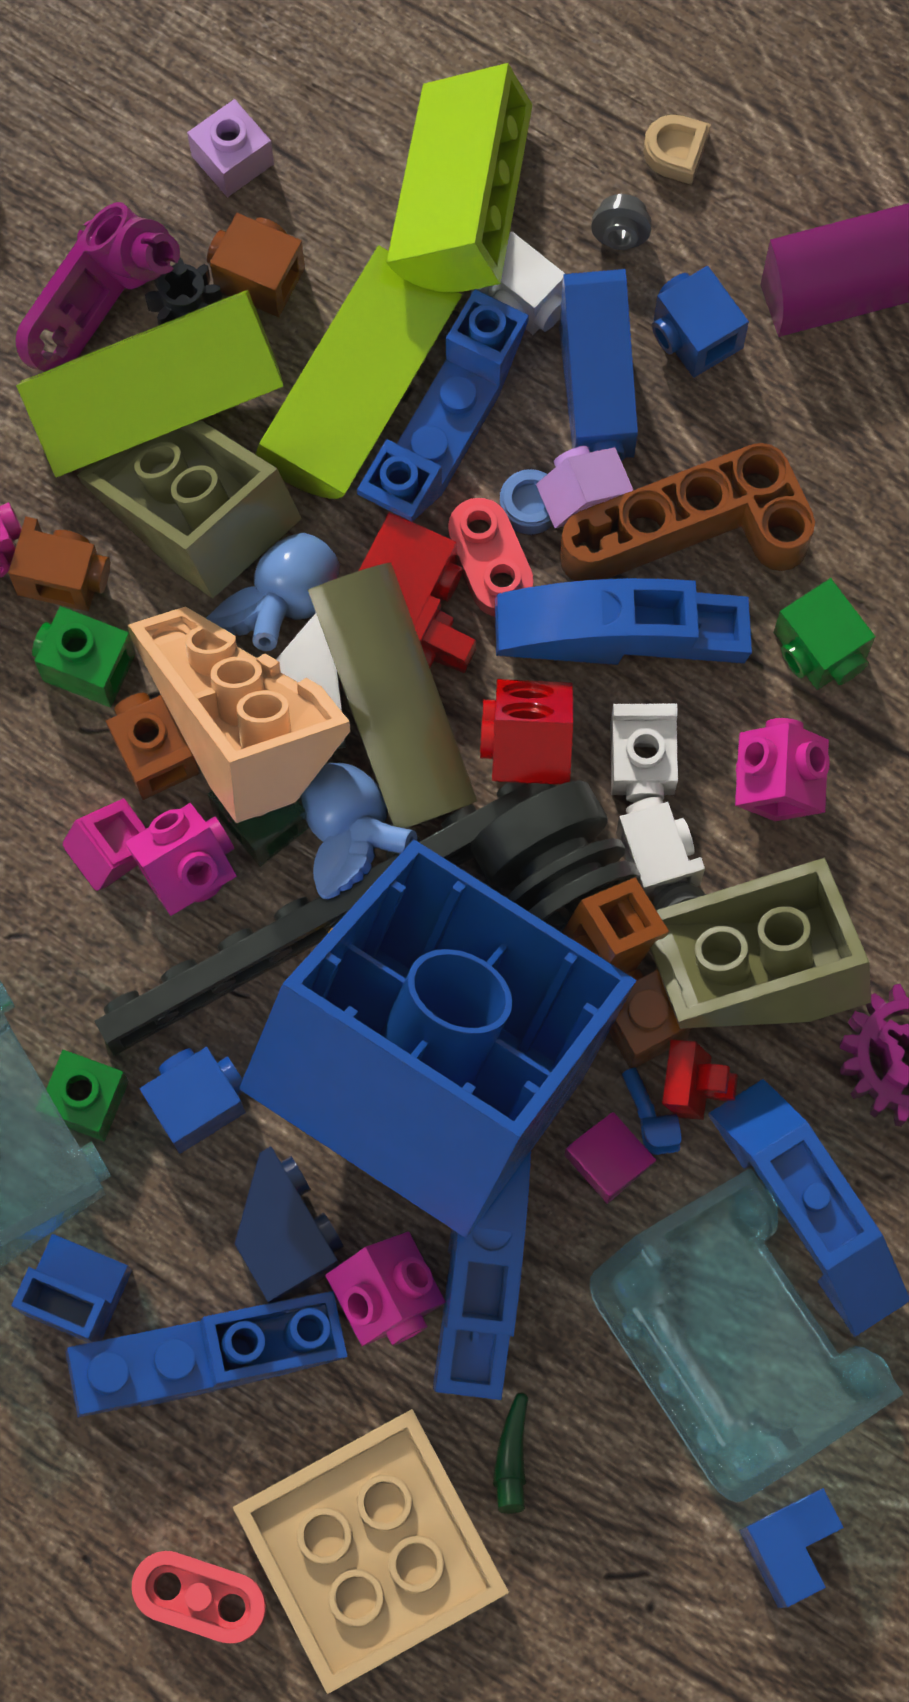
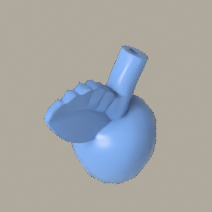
(279, 589)
(349, 817)

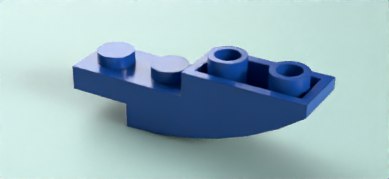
(619, 617)
(483, 1295)
(205, 1354)

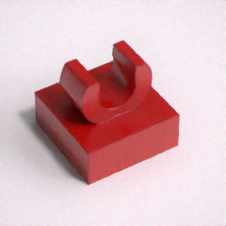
(693, 1079)

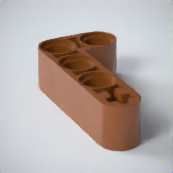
(684, 525)

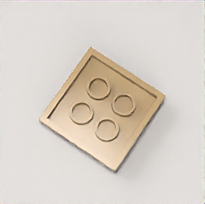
(370, 1551)

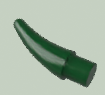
(509, 1463)

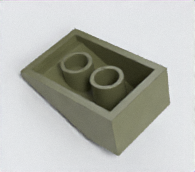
(196, 502)
(763, 952)

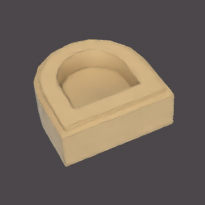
(676, 146)

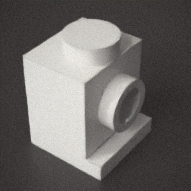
(529, 285)
(643, 727)
(658, 846)

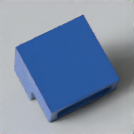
(72, 1289)
(781, 1542)

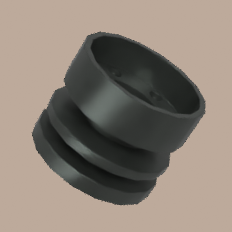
(550, 852)

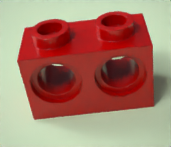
(529, 731)

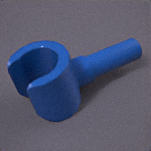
(658, 1133)

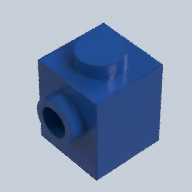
(698, 321)
(194, 1096)

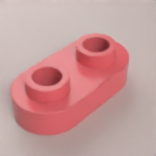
(488, 552)
(199, 1598)

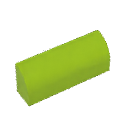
(461, 181)
(354, 380)
(151, 383)

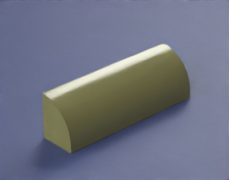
(392, 695)

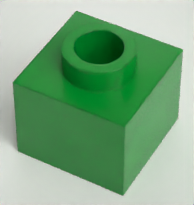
(95, 1113)

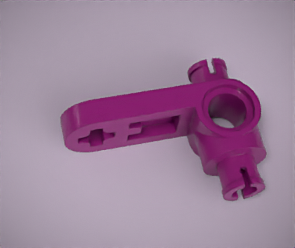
(109, 255)

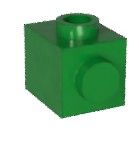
(824, 636)
(83, 655)

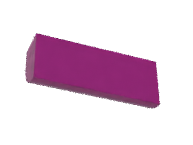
(838, 270)

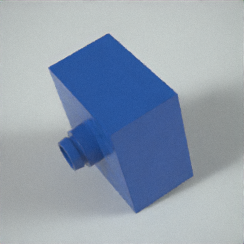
(435, 1035)

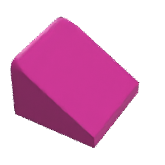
(99, 844)
(609, 1157)

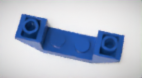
(478, 359)
(817, 1203)

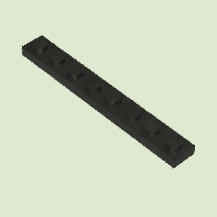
(296, 929)

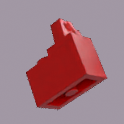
(426, 573)

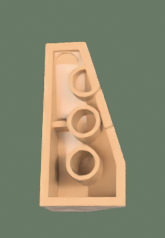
(241, 717)

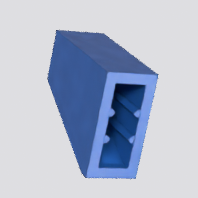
(598, 361)

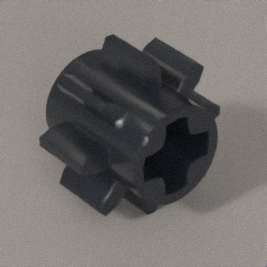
(182, 292)

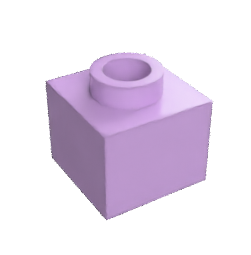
(230, 160)
(582, 481)

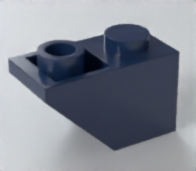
(279, 1236)

